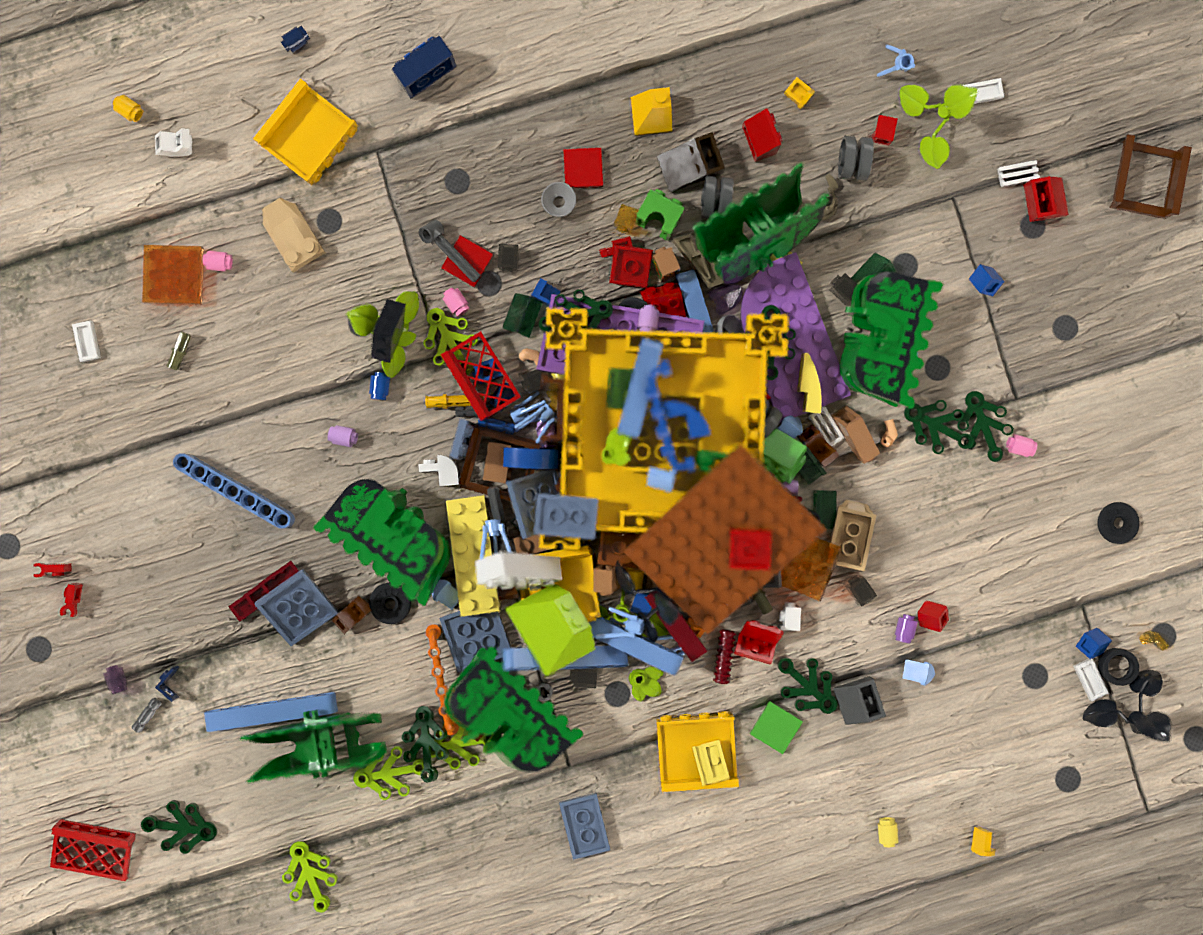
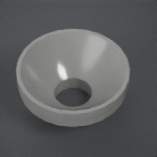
(554, 190)
(729, 324)

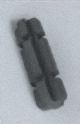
(469, 411)
(146, 715)

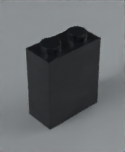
(388, 330)

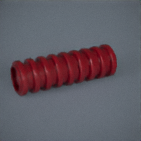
(724, 656)

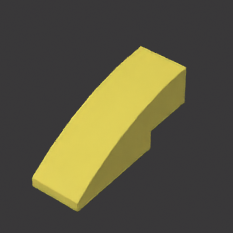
(809, 384)

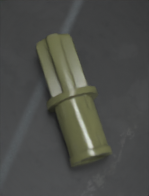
(179, 351)
(762, 601)

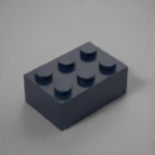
(424, 66)

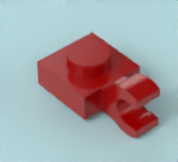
(608, 251)
(56, 569)
(72, 596)

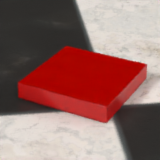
(583, 167)
(474, 254)
(630, 266)
(750, 549)

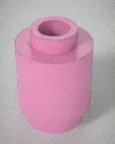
(217, 261)
(455, 301)
(1021, 445)

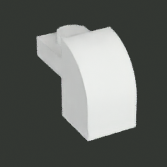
(173, 143)
(447, 469)

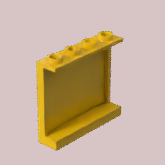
(306, 132)
(577, 578)
(676, 753)

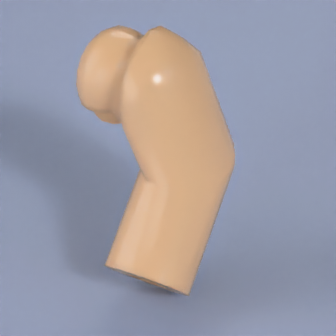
(529, 354)
(890, 435)

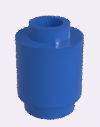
(379, 386)

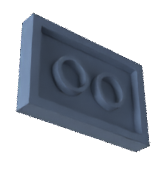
(461, 440)
(566, 516)
(584, 825)

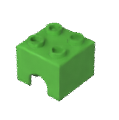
(660, 208)
(783, 455)

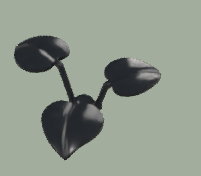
(666, 611)
(1153, 726)

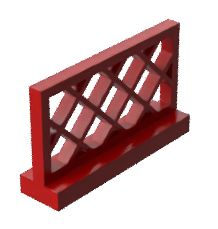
(467, 386)
(92, 836)

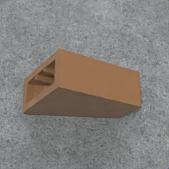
(856, 434)

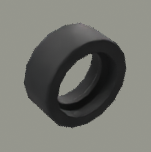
(1132, 672)

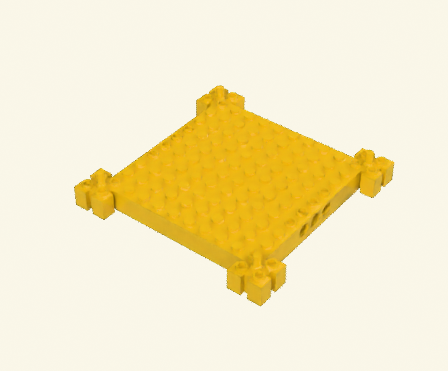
(709, 371)

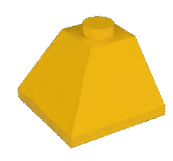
(652, 111)

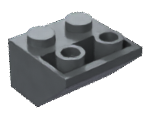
(859, 701)

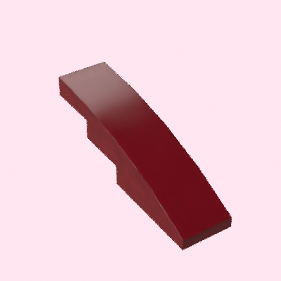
(246, 604)
(682, 633)

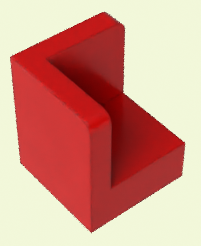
(884, 130)
(933, 616)

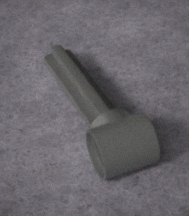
(433, 234)
(498, 513)

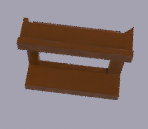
(1175, 184)
(558, 385)
(473, 451)

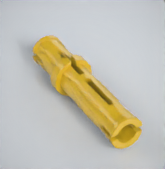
(447, 401)

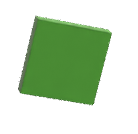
(776, 727)

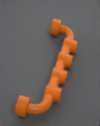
(434, 632)

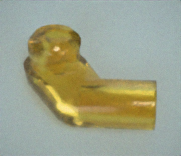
(553, 397)
(1153, 637)

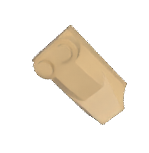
(291, 234)
(853, 533)

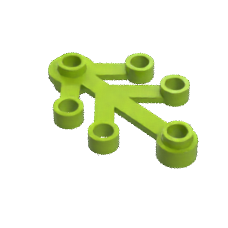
(447, 336)
(457, 746)
(386, 774)
(309, 873)

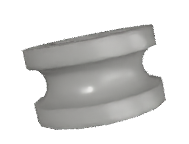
(547, 687)

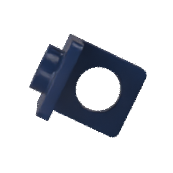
(162, 688)

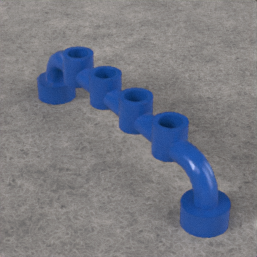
(658, 413)

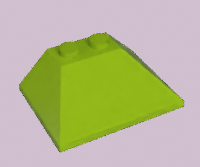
(552, 628)

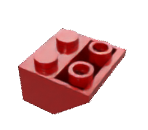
(762, 135)
(1045, 198)

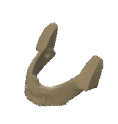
(829, 210)

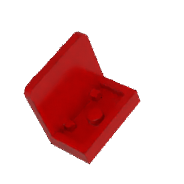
(665, 298)
(757, 641)

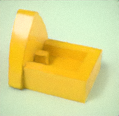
(799, 92)
(982, 842)

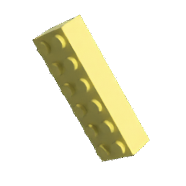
(466, 531)

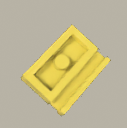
(711, 763)

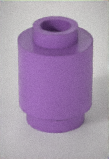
(906, 628)

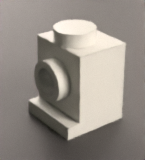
(790, 617)

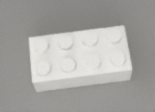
(518, 571)

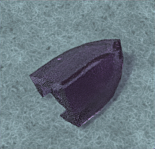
(725, 297)

